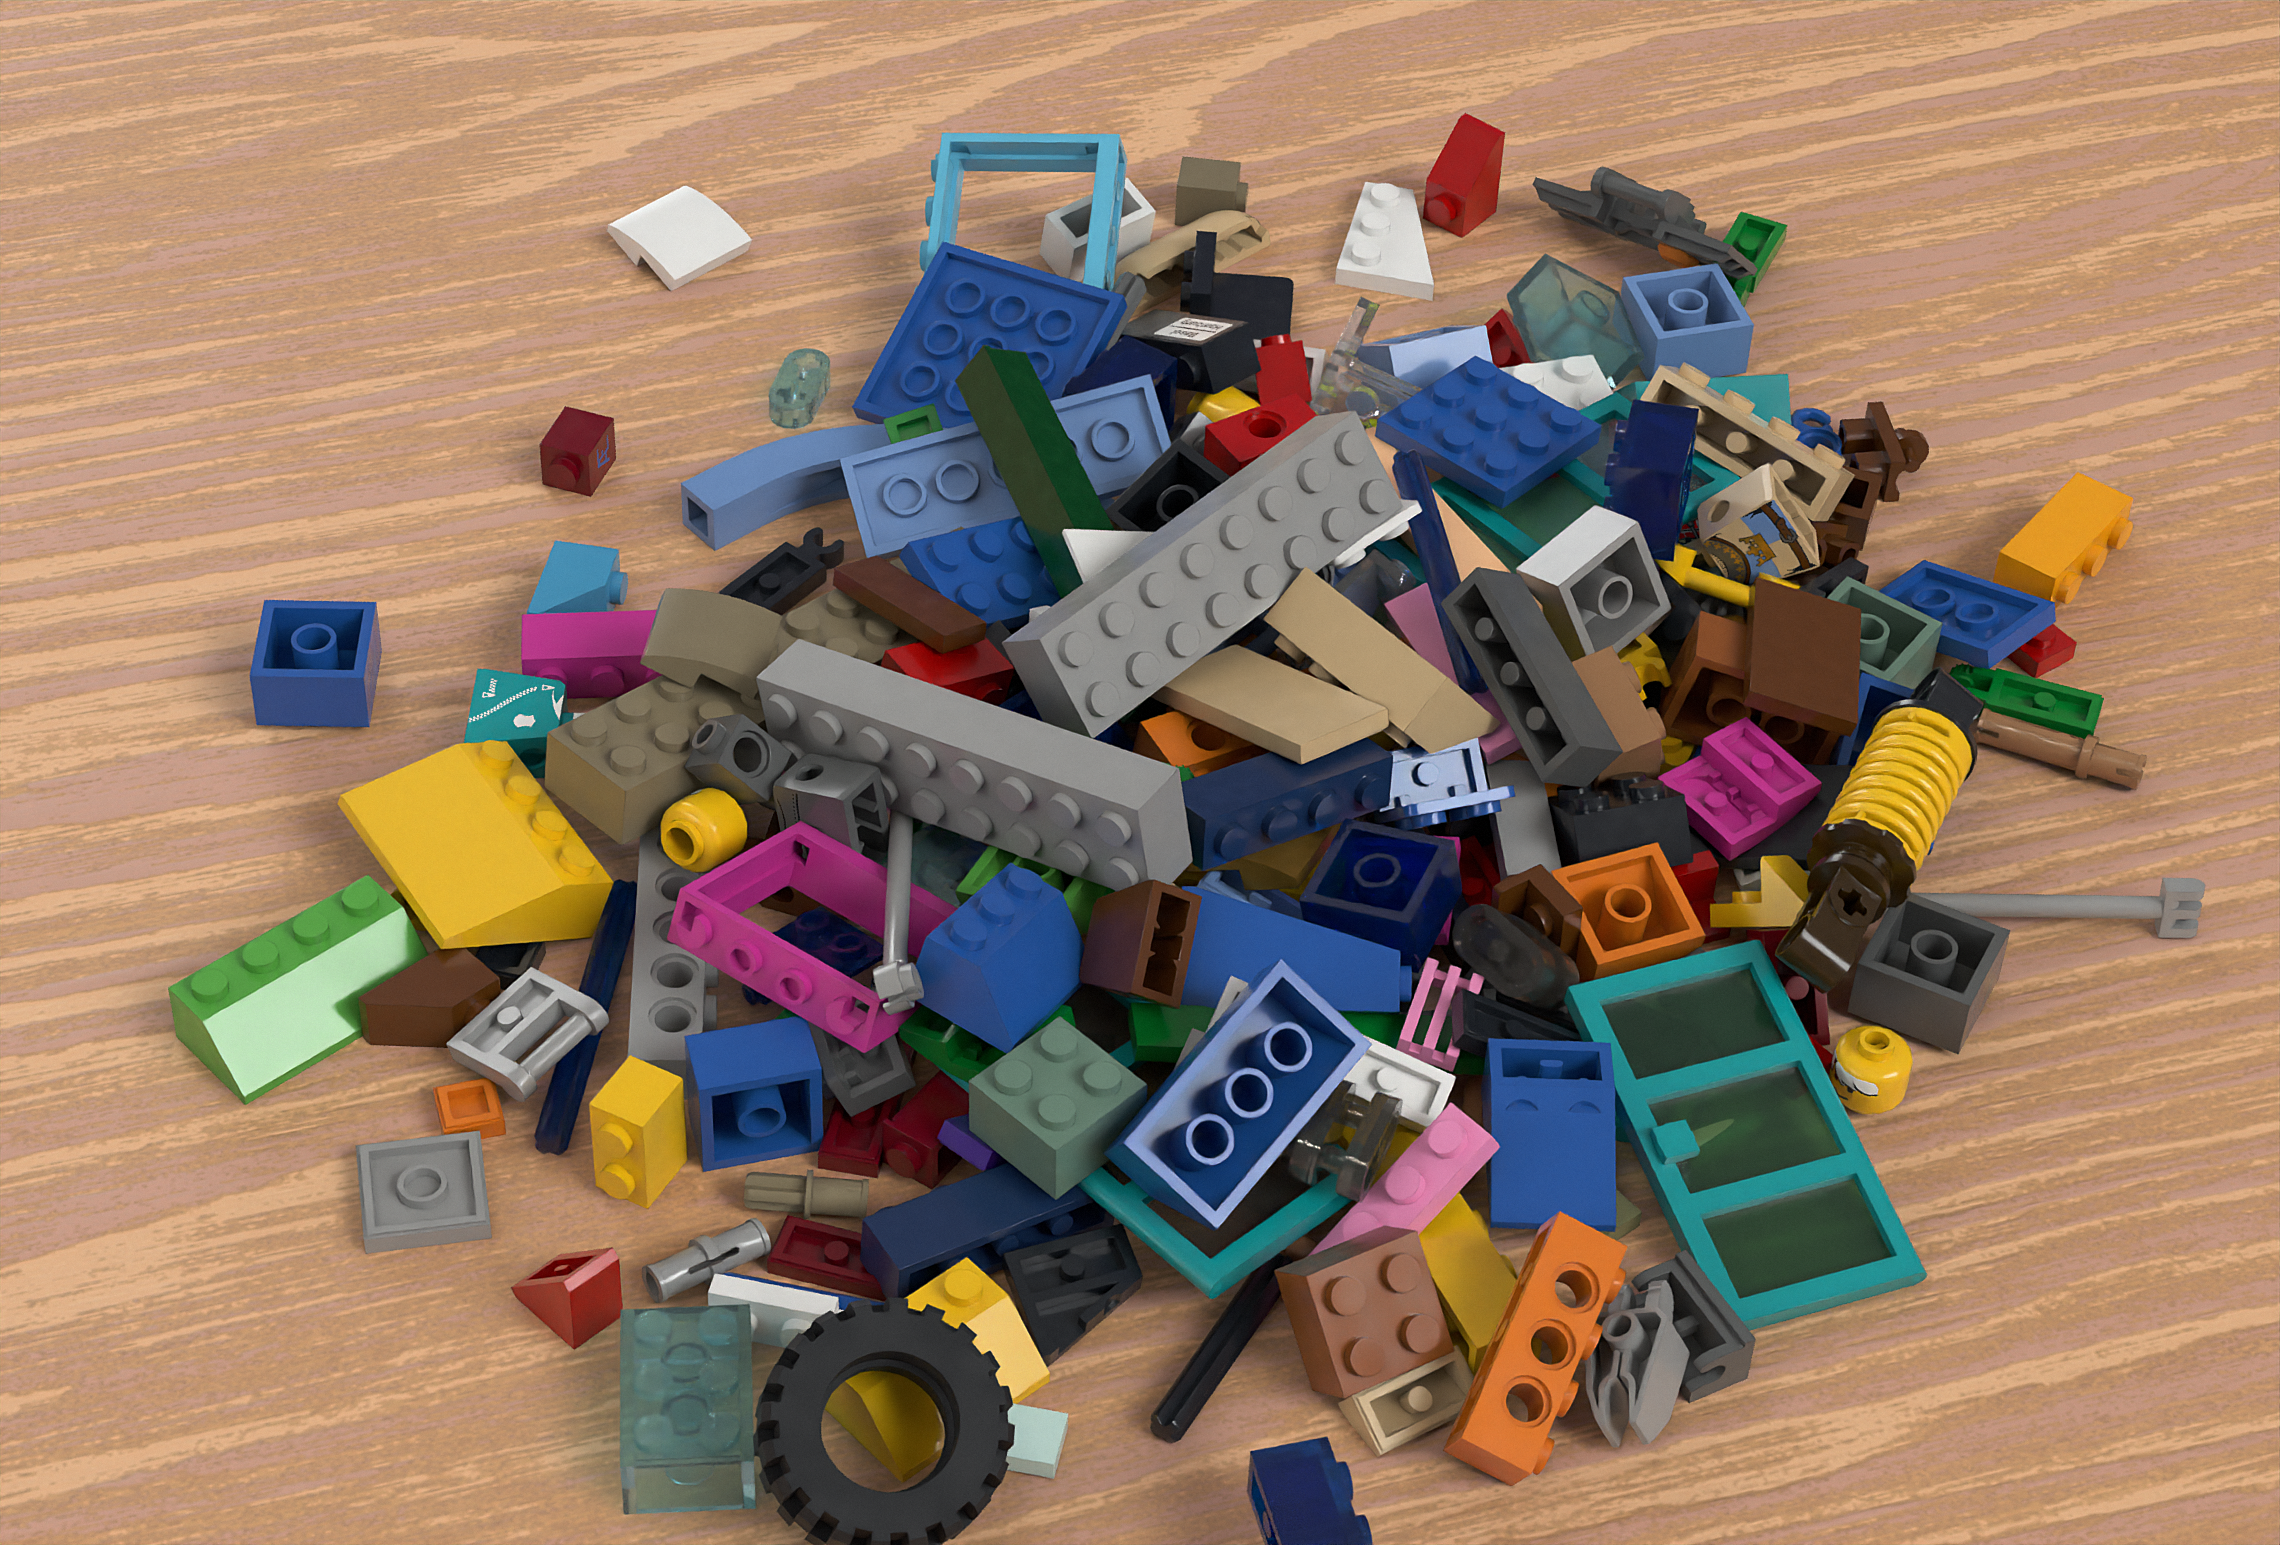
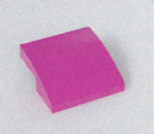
(1741, 787)

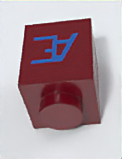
(577, 451)

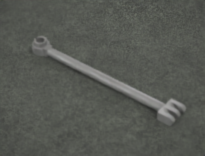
(2173, 909)
(895, 977)

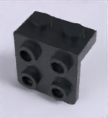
(1239, 297)

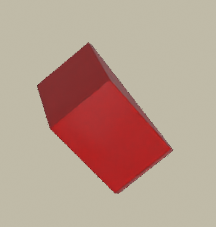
(575, 1294)

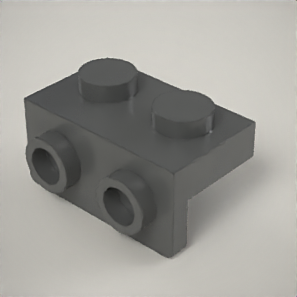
(861, 1078)

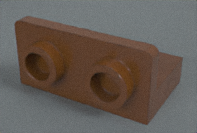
(1543, 903)

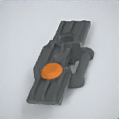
(1644, 217)

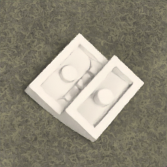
(680, 236)

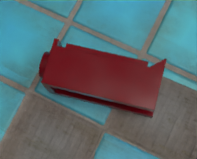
(912, 1135)

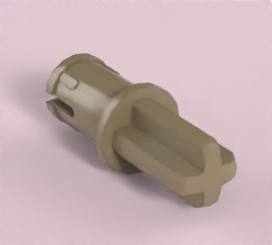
(806, 1194)

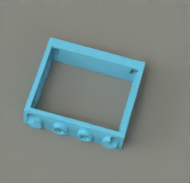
(1032, 153)

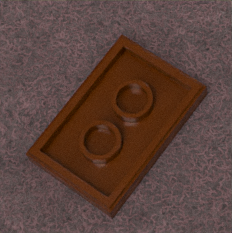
(1802, 657)

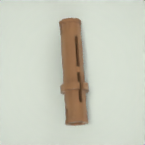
(2061, 749)

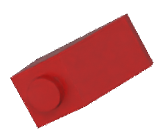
(1465, 177)

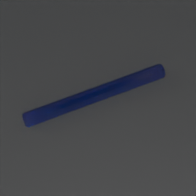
(1436, 560)
(599, 983)

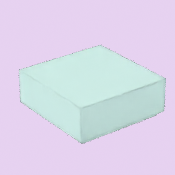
(1036, 1440)

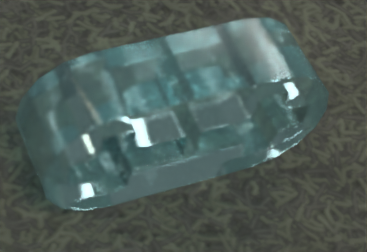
(792, 385)

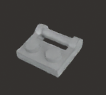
(517, 1022)

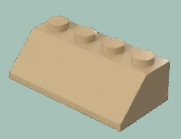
(1375, 666)

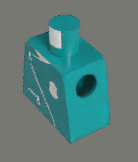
(519, 712)

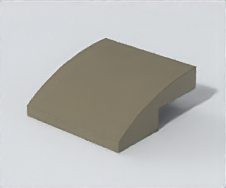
(711, 637)

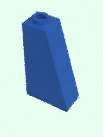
(1246, 938)

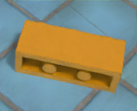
(2066, 541)

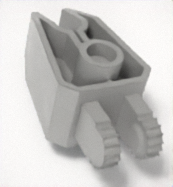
(1636, 1365)

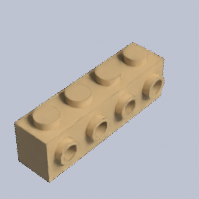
(1745, 441)

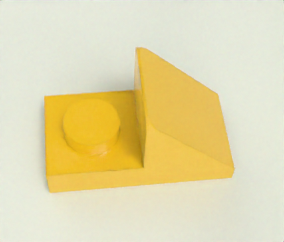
(1774, 906)

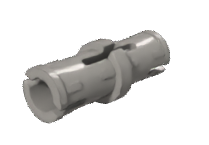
(705, 1258)

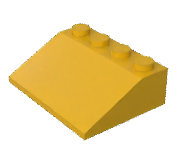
(480, 849)

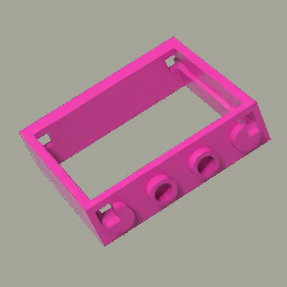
(840, 878)

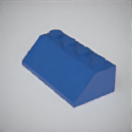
(1238, 1097)

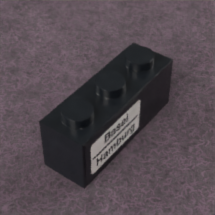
(1207, 349)

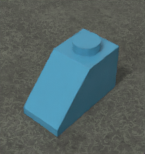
(580, 580)

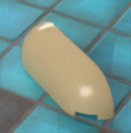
(1163, 260)

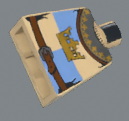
(1755, 530)

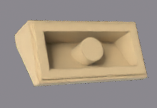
(1410, 1402)

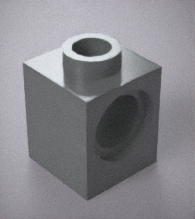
(756, 753)

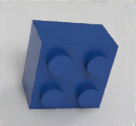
(316, 663)
(754, 1092)

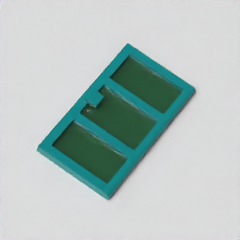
(1745, 1135)

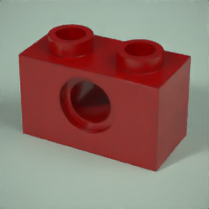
(1248, 435)

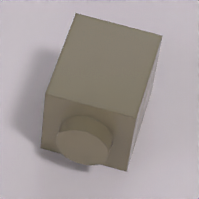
(1207, 188)

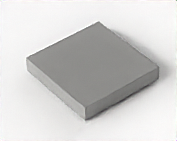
(423, 1192)

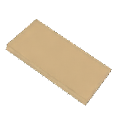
(1272, 704)

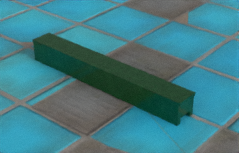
(1037, 466)

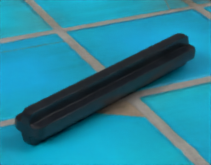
(1218, 1351)

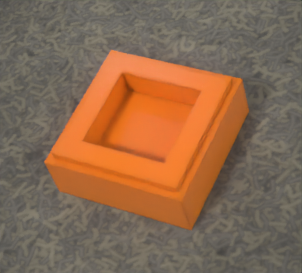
(470, 1108)

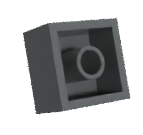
(1928, 972)

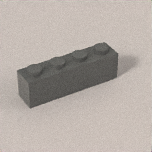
(1531, 677)

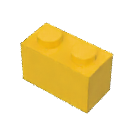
(638, 1132)

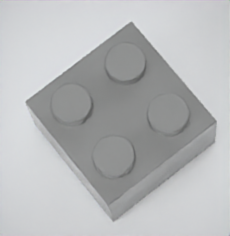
(1596, 583)

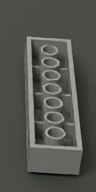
(1202, 575)
(983, 768)

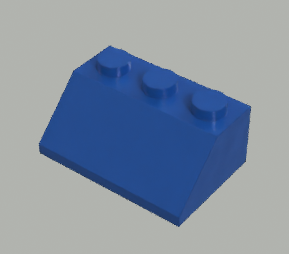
(1003, 959)

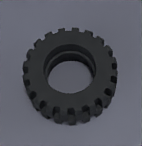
(914, 1347)

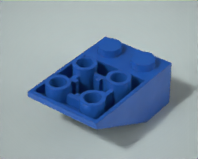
(1555, 1132)

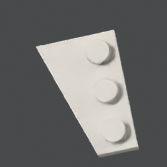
(1386, 245)

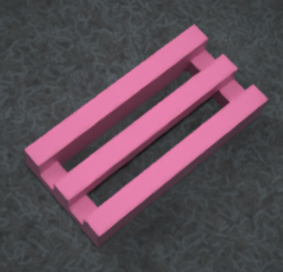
(1450, 984)

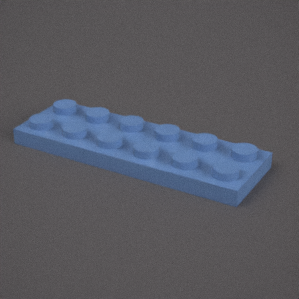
(953, 482)

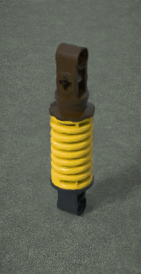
(1882, 825)

